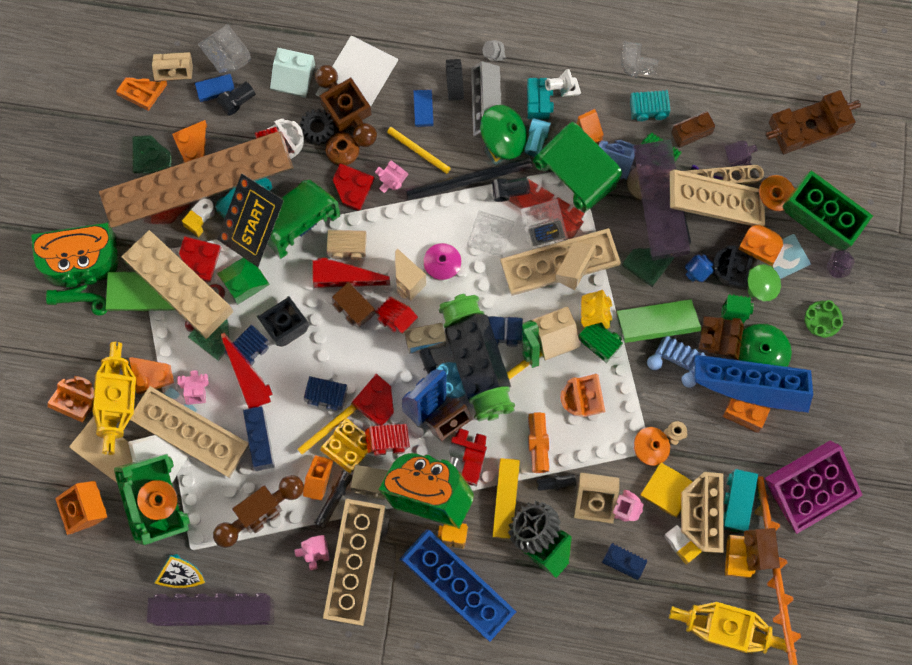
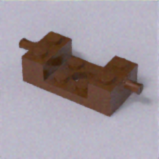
(830, 117)

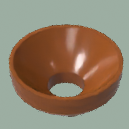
(344, 156)

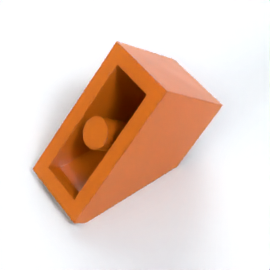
(591, 125)
(317, 478)

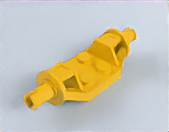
(113, 398)
(729, 627)

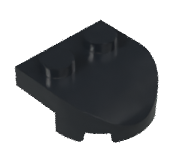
(732, 267)

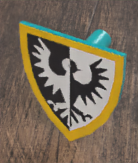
(179, 574)

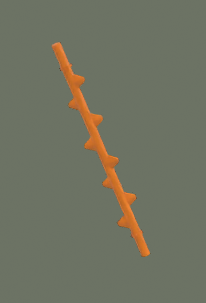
(776, 582)

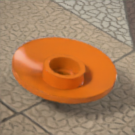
(780, 186)
(644, 446)
(148, 503)

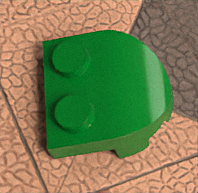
(530, 343)

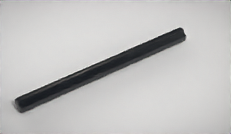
(469, 178)

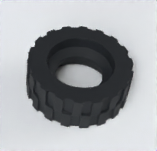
(454, 79)

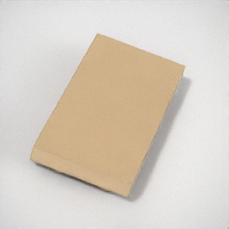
(90, 448)

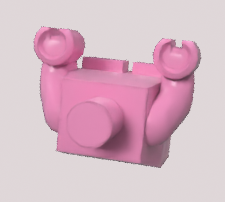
(391, 177)
(194, 387)
(628, 507)
(313, 550)

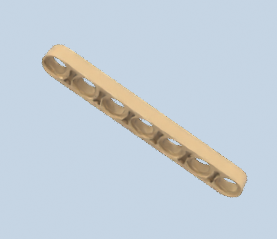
(726, 172)

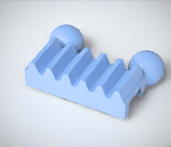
(678, 354)

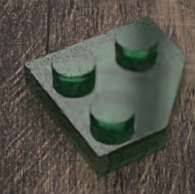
(149, 155)
(641, 265)
(213, 344)

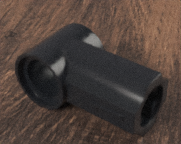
(232, 101)
(504, 188)

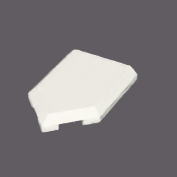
(155, 446)

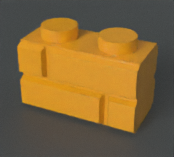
(453, 536)

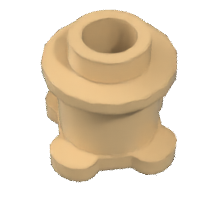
(675, 438)

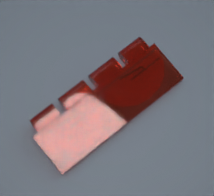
(572, 219)

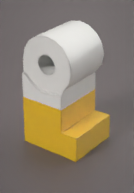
(198, 215)
(682, 545)

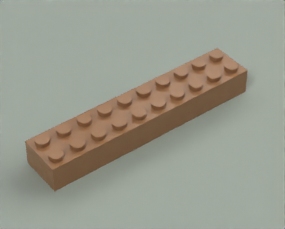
(195, 179)

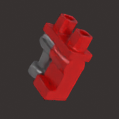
(470, 453)

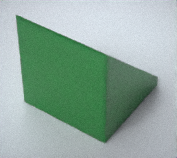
(160, 524)

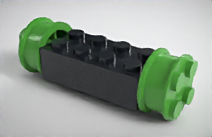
(477, 357)

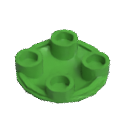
(763, 283)
(823, 318)

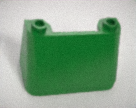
(580, 166)
(299, 212)
(130, 480)

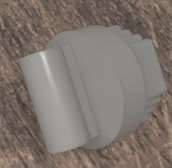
(494, 50)

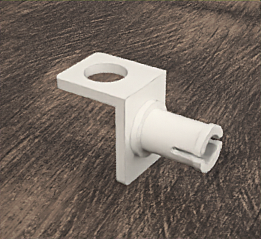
(564, 83)

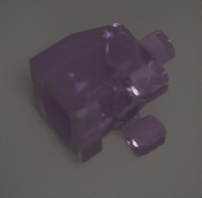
(740, 153)

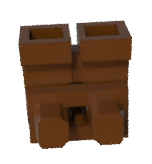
(721, 337)

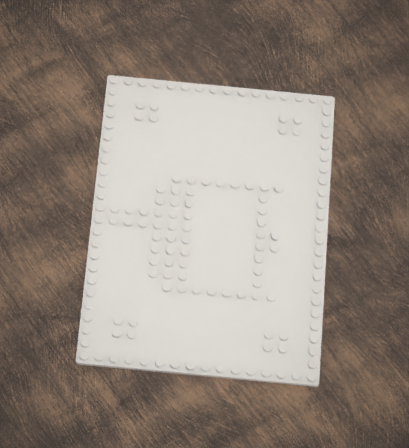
(353, 356)

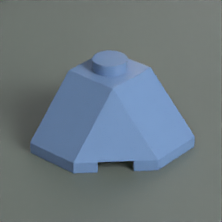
(621, 153)

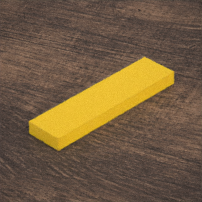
(505, 497)

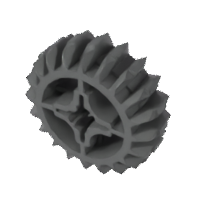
(531, 537)

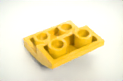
(346, 446)
(665, 489)

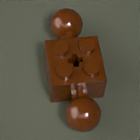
(356, 105)
(257, 510)

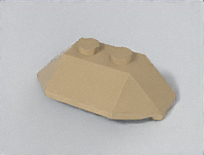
(704, 512)

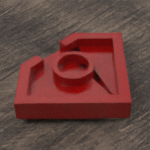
(352, 186)
(200, 257)
(375, 401)

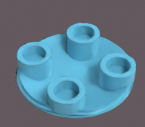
(454, 385)

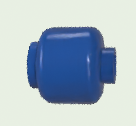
(699, 268)

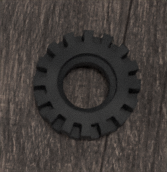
(314, 116)

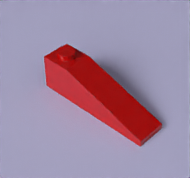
(337, 274)
(250, 382)

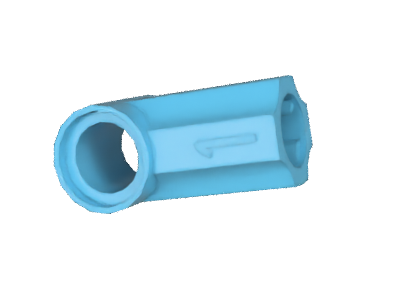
(538, 133)

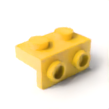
(596, 309)

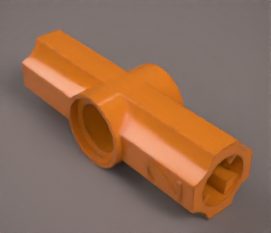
(538, 442)

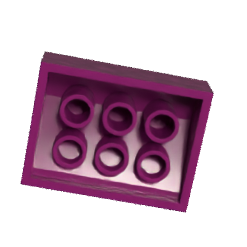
(814, 486)

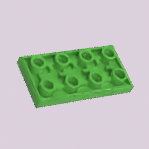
(131, 293)
(658, 321)

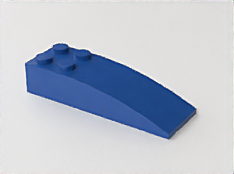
(756, 382)
(425, 397)
(457, 585)

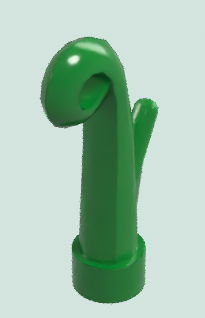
(55, 297)

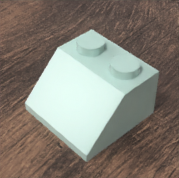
(292, 72)

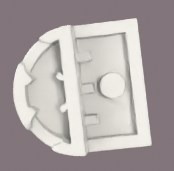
(292, 134)

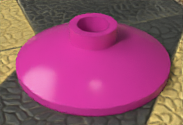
(438, 269)

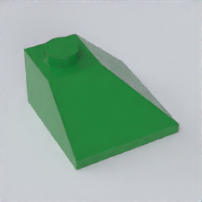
(243, 280)
(555, 557)

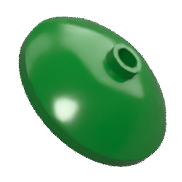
(503, 132)
(760, 335)

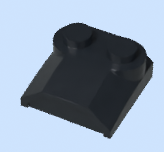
(284, 322)

